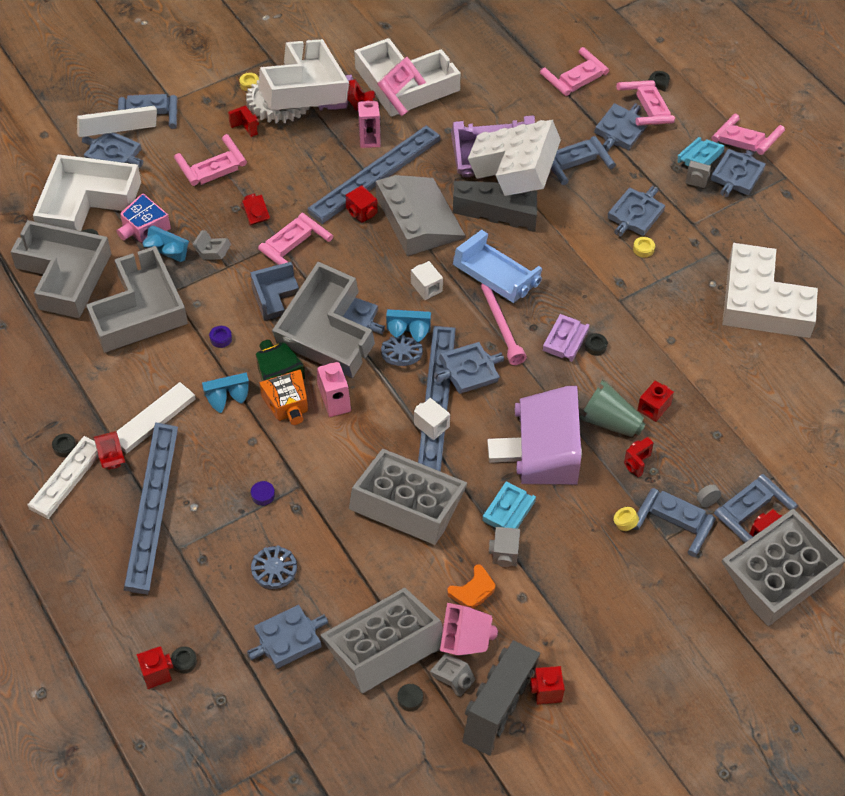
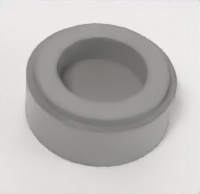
(708, 495)

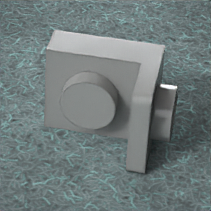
(454, 673)

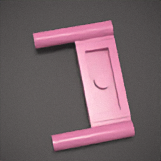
(579, 75)
(397, 79)
(651, 101)
(744, 137)
(213, 167)
(290, 237)

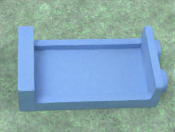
(495, 268)

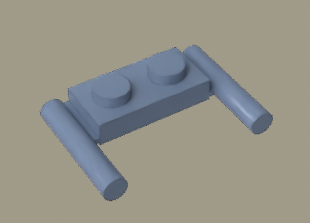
(160, 101)
(579, 154)
(749, 502)
(679, 513)

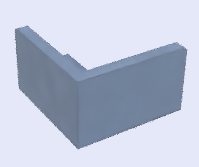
(272, 285)

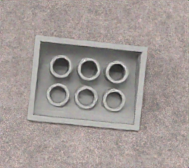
(417, 213)
(407, 496)
(782, 566)
(384, 639)

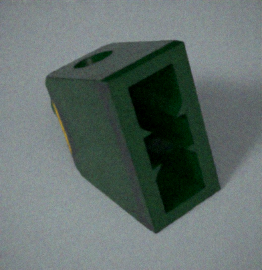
(276, 360)

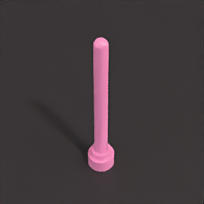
(515, 353)

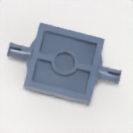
(620, 127)
(113, 148)
(738, 172)
(636, 211)
(363, 314)
(469, 367)
(287, 636)

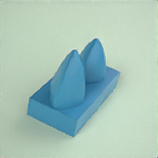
(166, 243)
(415, 322)
(216, 390)

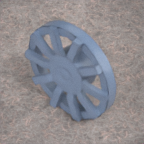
(401, 351)
(274, 567)

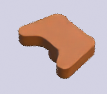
(475, 591)

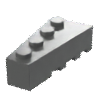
(489, 201)
(499, 696)

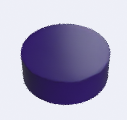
(220, 336)
(262, 493)

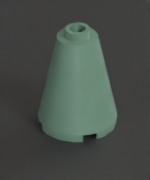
(613, 412)

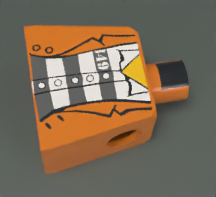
(286, 396)

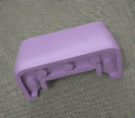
(464, 138)
(550, 437)

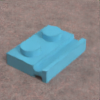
(701, 151)
(509, 507)

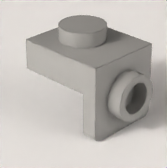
(698, 174)
(211, 248)

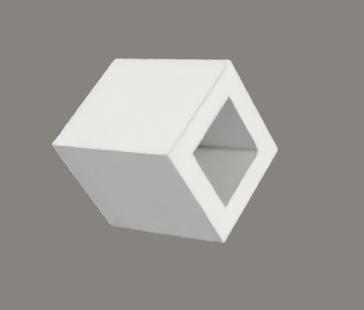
(426, 280)
(431, 418)

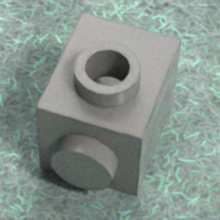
(505, 546)

